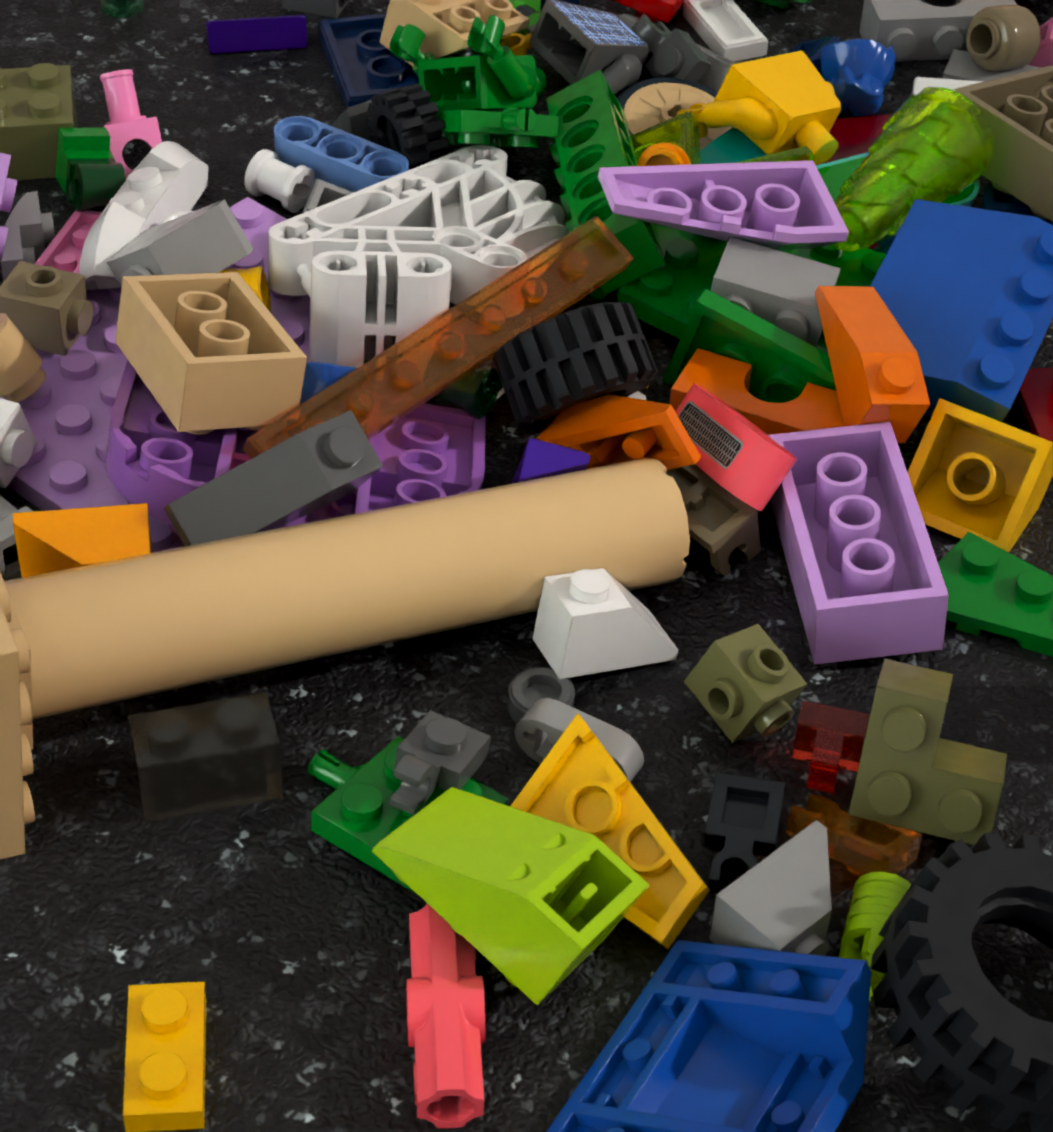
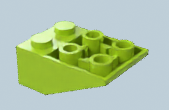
(513, 884)

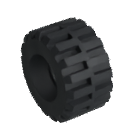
(574, 360)

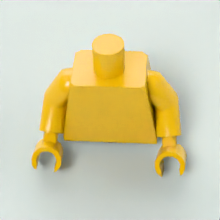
(776, 104)

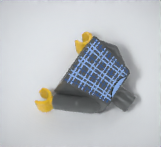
(583, 41)

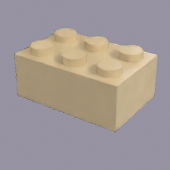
(209, 351)

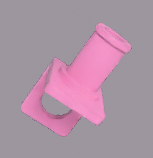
(125, 117)

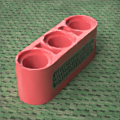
(733, 448)

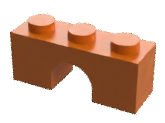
(730, 382)

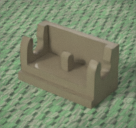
(717, 517)

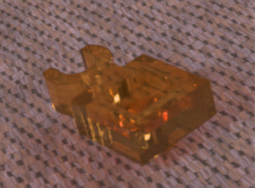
(855, 841)

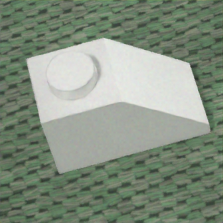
(596, 626)

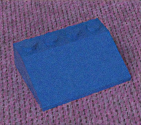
(970, 299)

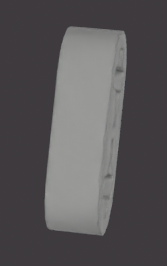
(548, 720)

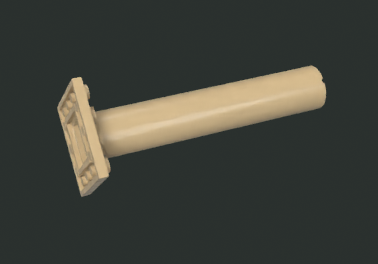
(313, 594)

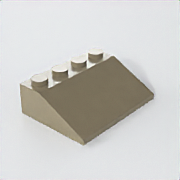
(1022, 130)

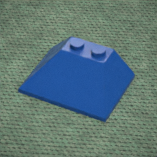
(731, 1046)

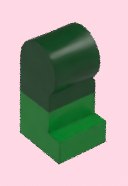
(87, 167)

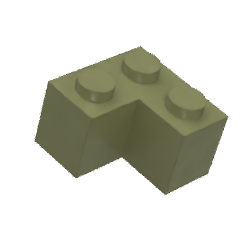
(915, 776)

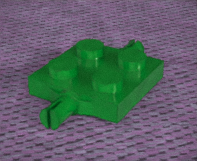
(497, 129)
(359, 808)

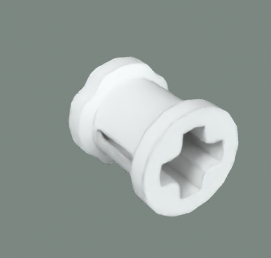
(279, 180)

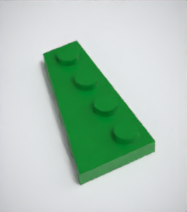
(778, 359)

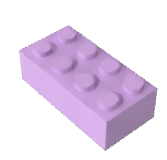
(858, 546)

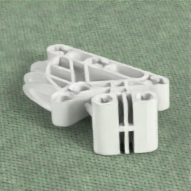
(407, 249)

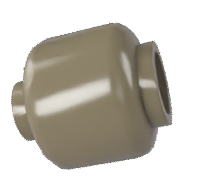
(1003, 37)

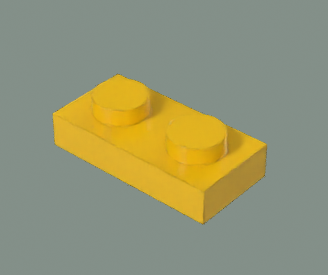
(165, 1057)

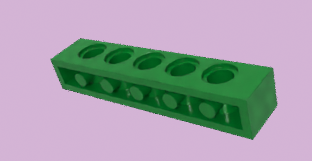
(590, 137)

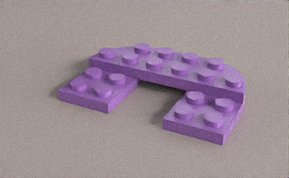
(422, 456)

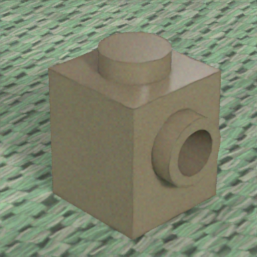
(46, 306)

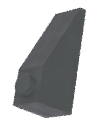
(278, 484)

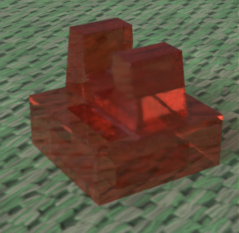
(830, 741)

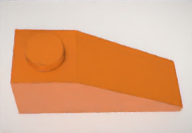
(871, 360)
(623, 430)

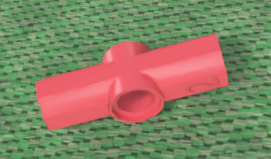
(444, 1022)

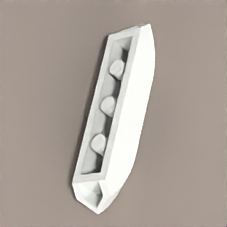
(161, 185)

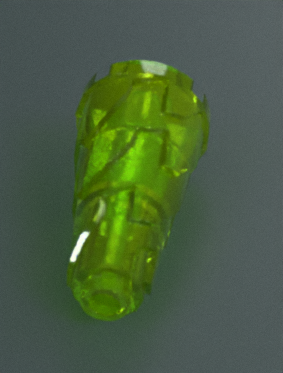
(924, 154)

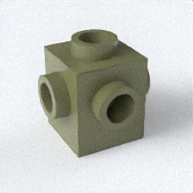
(746, 684)

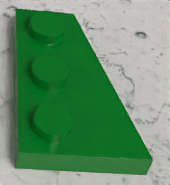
(998, 594)

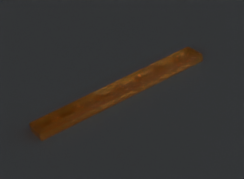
(460, 337)

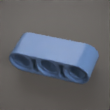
(335, 154)

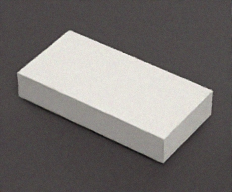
(725, 28)

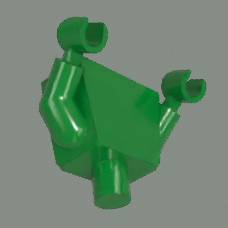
(476, 81)

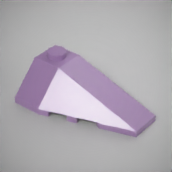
(758, 202)

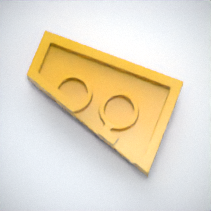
(589, 792)

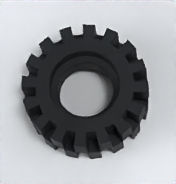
(407, 124)

